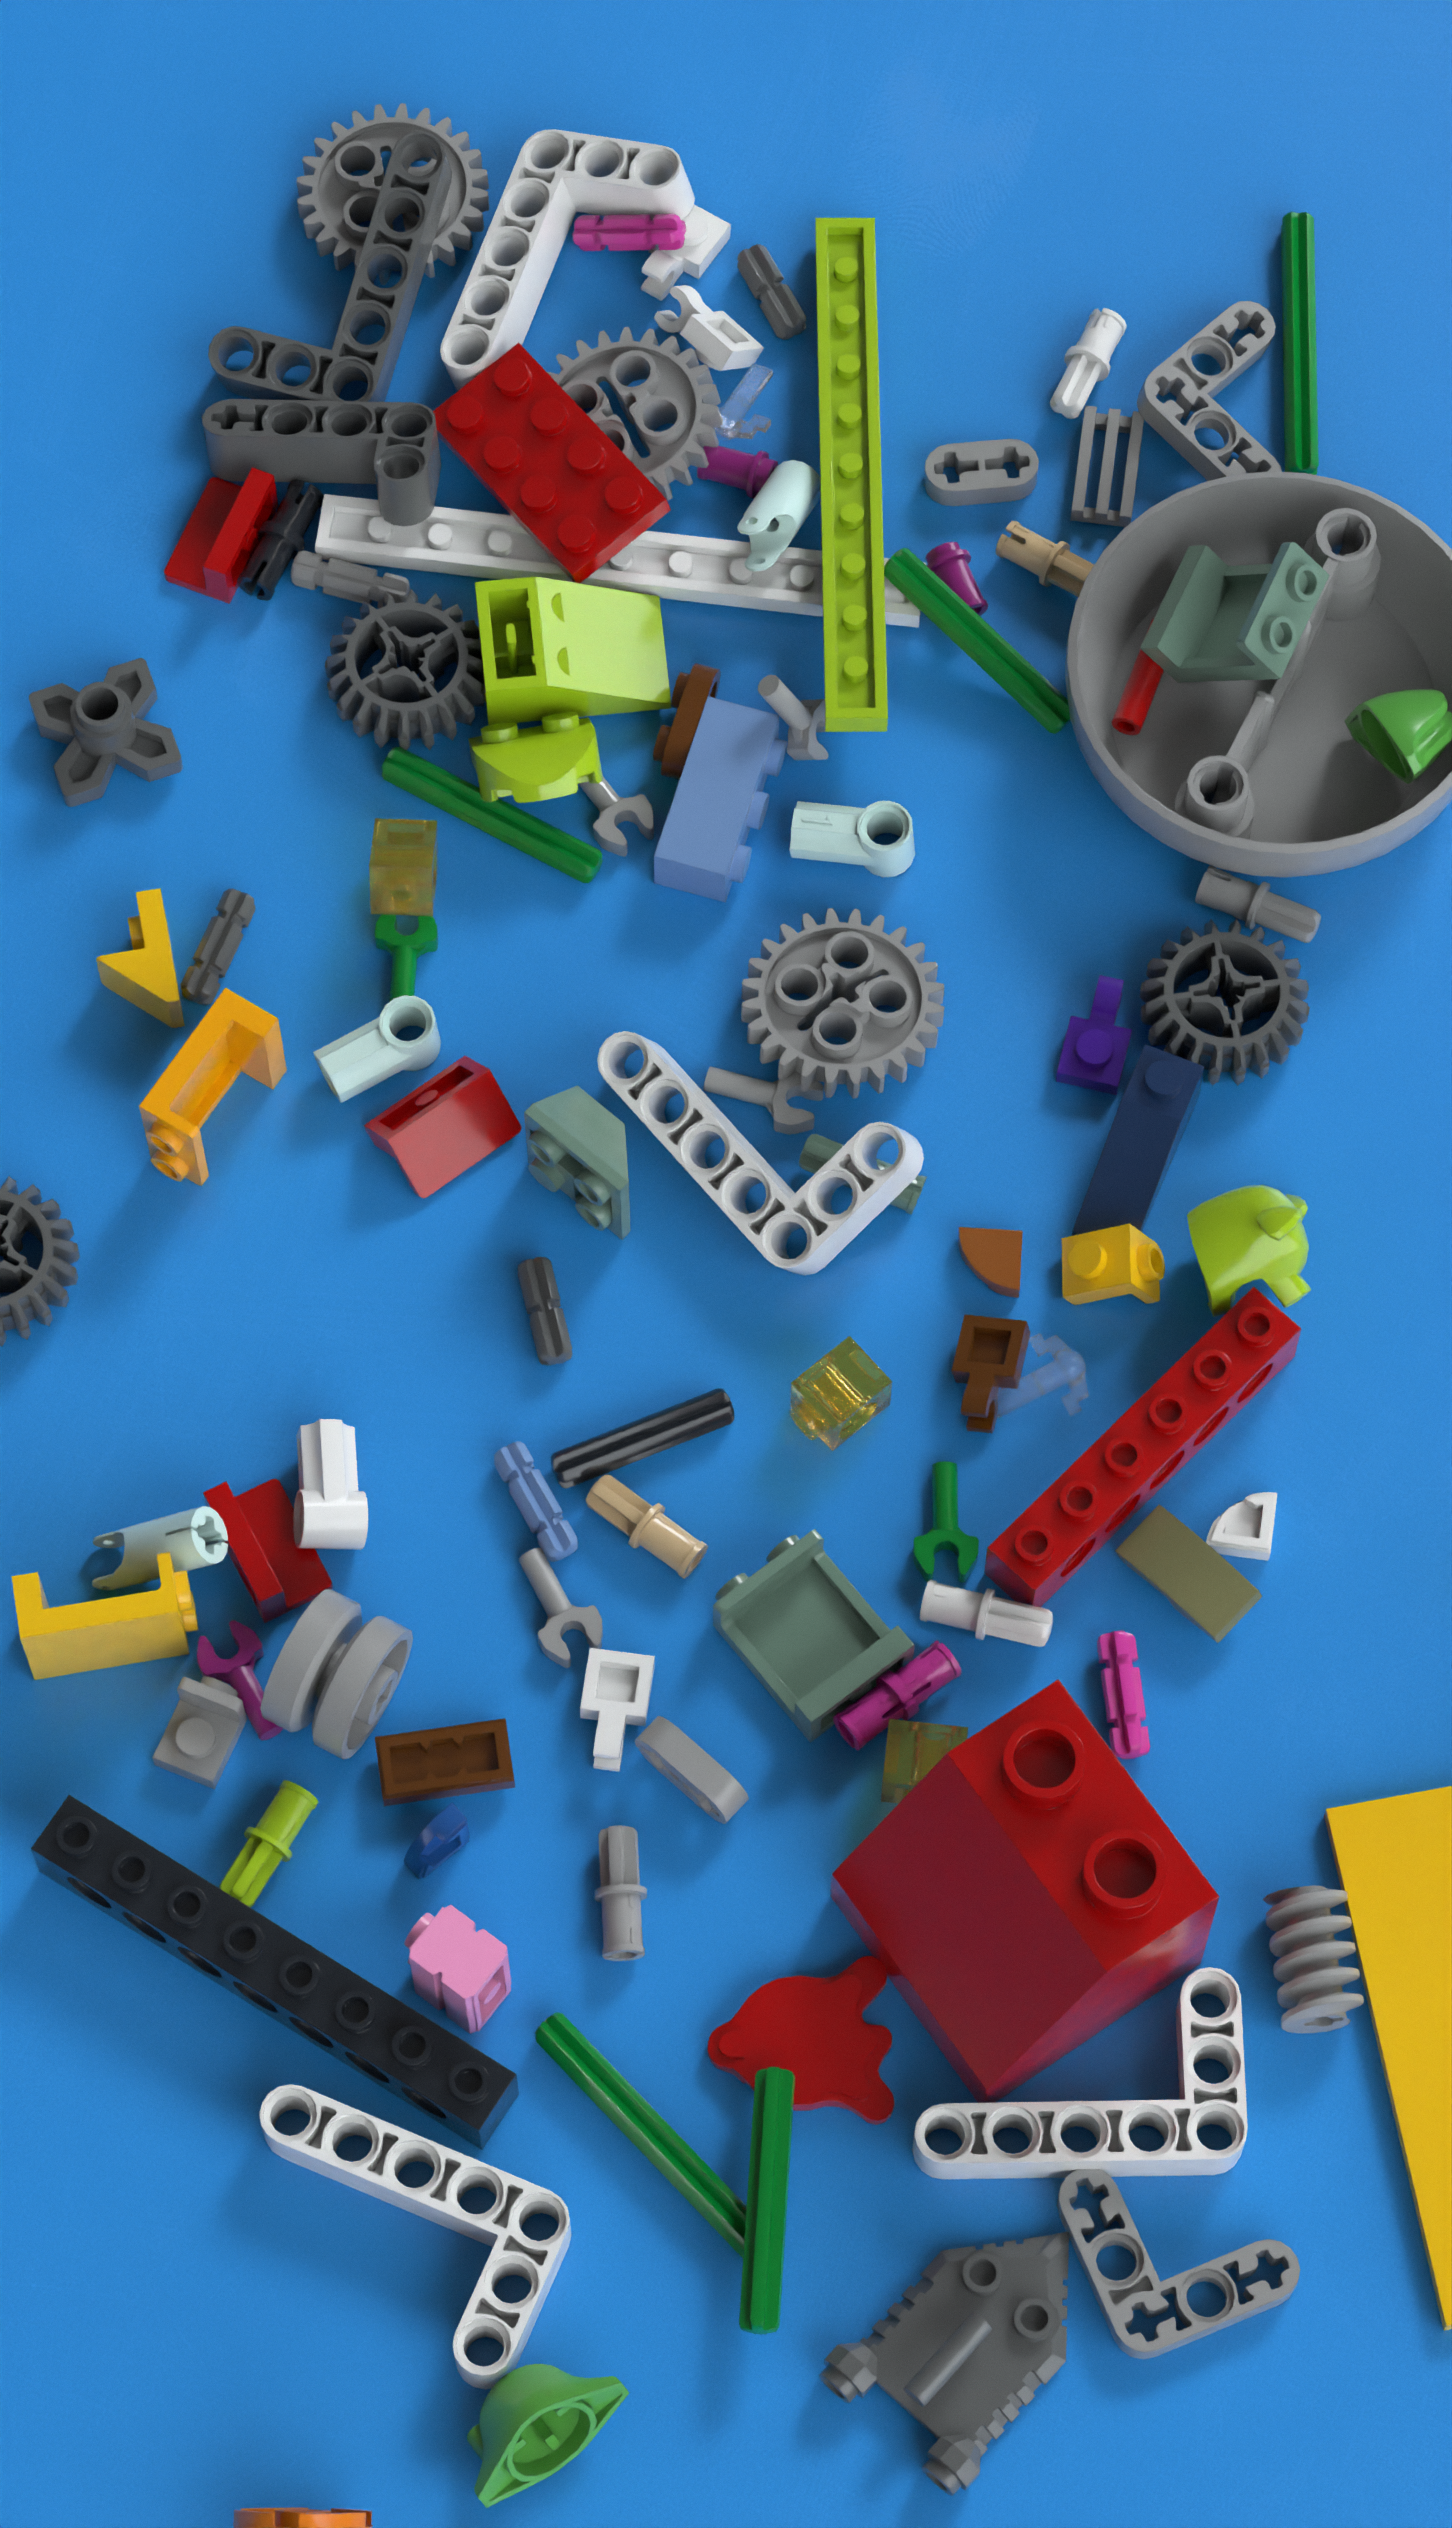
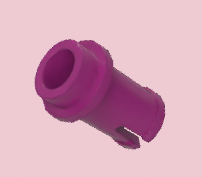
(737, 468)
(952, 567)

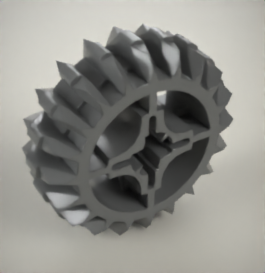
(394, 698)
(1269, 987)
(32, 1288)

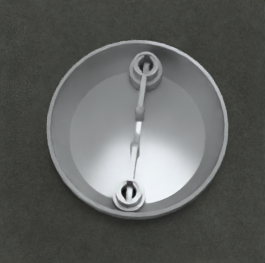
(1267, 768)

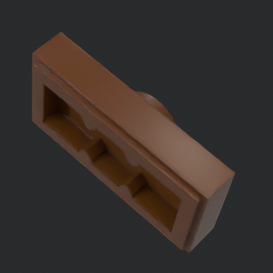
(444, 1762)

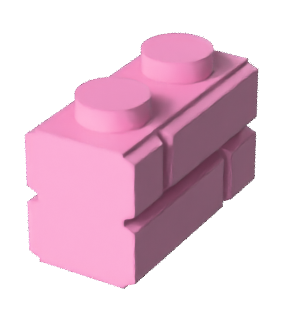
(458, 1967)

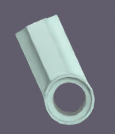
(847, 834)
(374, 1052)

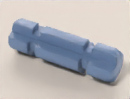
(535, 1501)

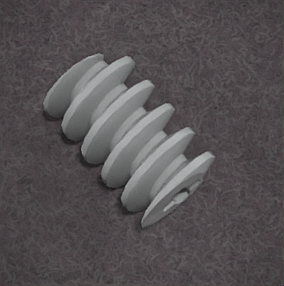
(1311, 1958)

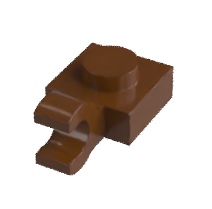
(987, 1358)

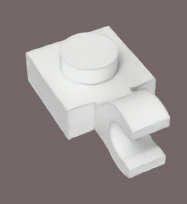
(702, 243)
(715, 335)
(615, 1695)

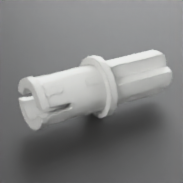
(1088, 361)
(986, 1614)

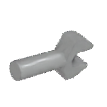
(801, 716)
(617, 810)
(768, 1094)
(560, 1613)

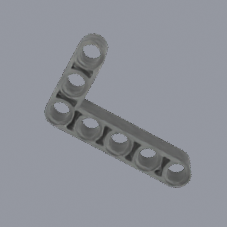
(365, 303)

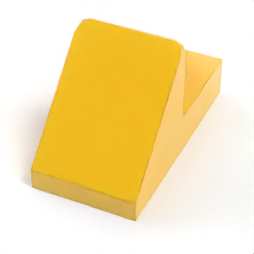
(148, 971)

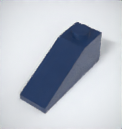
(1141, 1141)

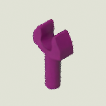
(239, 1674)

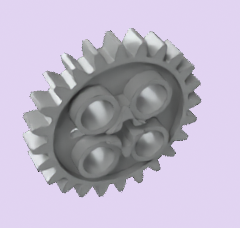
(338, 202)
(674, 393)
(842, 1003)

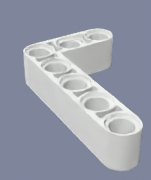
(548, 185)
(745, 1167)
(1113, 2120)
(439, 2203)

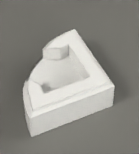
(1245, 1528)

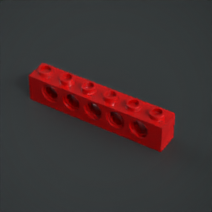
(1142, 1450)

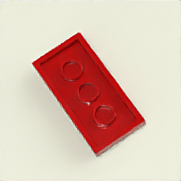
(548, 464)

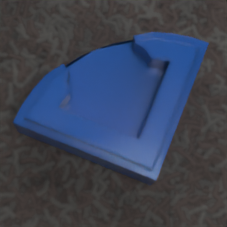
(438, 1841)

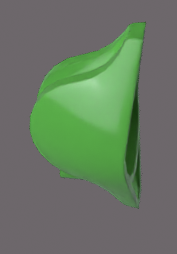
(1403, 730)
(537, 2425)

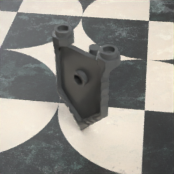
(965, 2348)

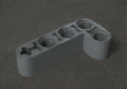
(332, 444)

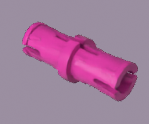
(897, 1695)

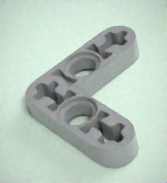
(1196, 394)
(1144, 2288)

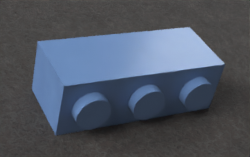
(719, 800)

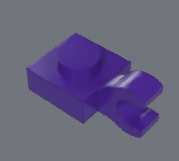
(1094, 1046)

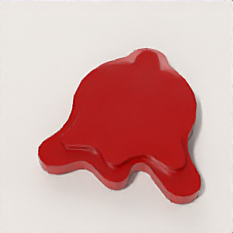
(816, 2034)

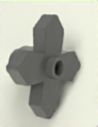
(105, 729)

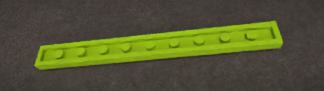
(850, 477)

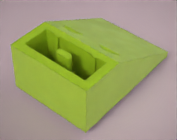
(569, 649)

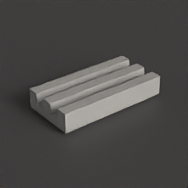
(1112, 424)

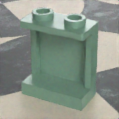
(1236, 618)
(807, 1633)

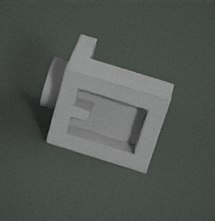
(201, 1731)

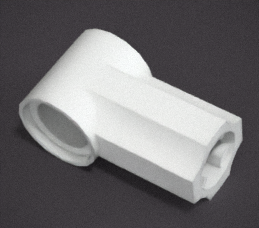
(328, 1503)

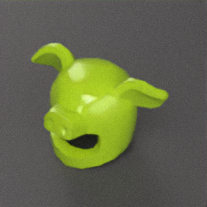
(1248, 1238)

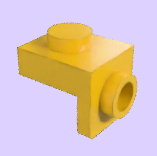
(1111, 1265)

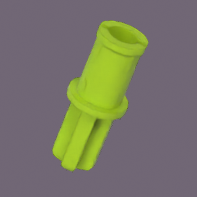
(268, 1843)

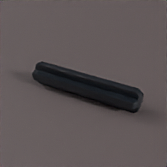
(642, 1438)

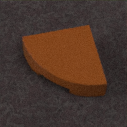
(993, 1257)

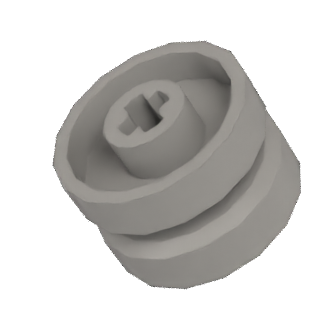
(336, 1673)

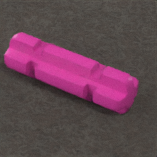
(629, 232)
(1123, 1695)

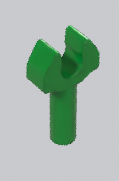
(405, 950)
(945, 1530)

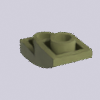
(1188, 1573)

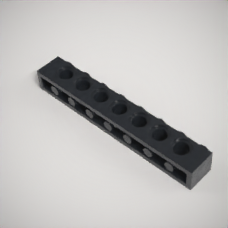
(276, 1972)

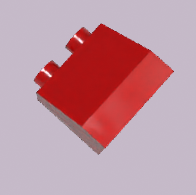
(1025, 1895)

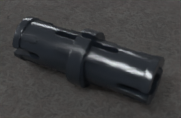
(280, 540)

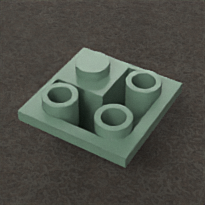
(583, 1152)

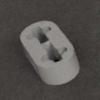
(981, 472)
(691, 1769)

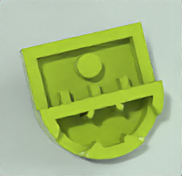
(536, 760)

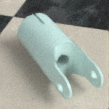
(779, 512)
(192, 1537)

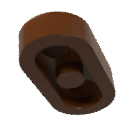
(689, 700)

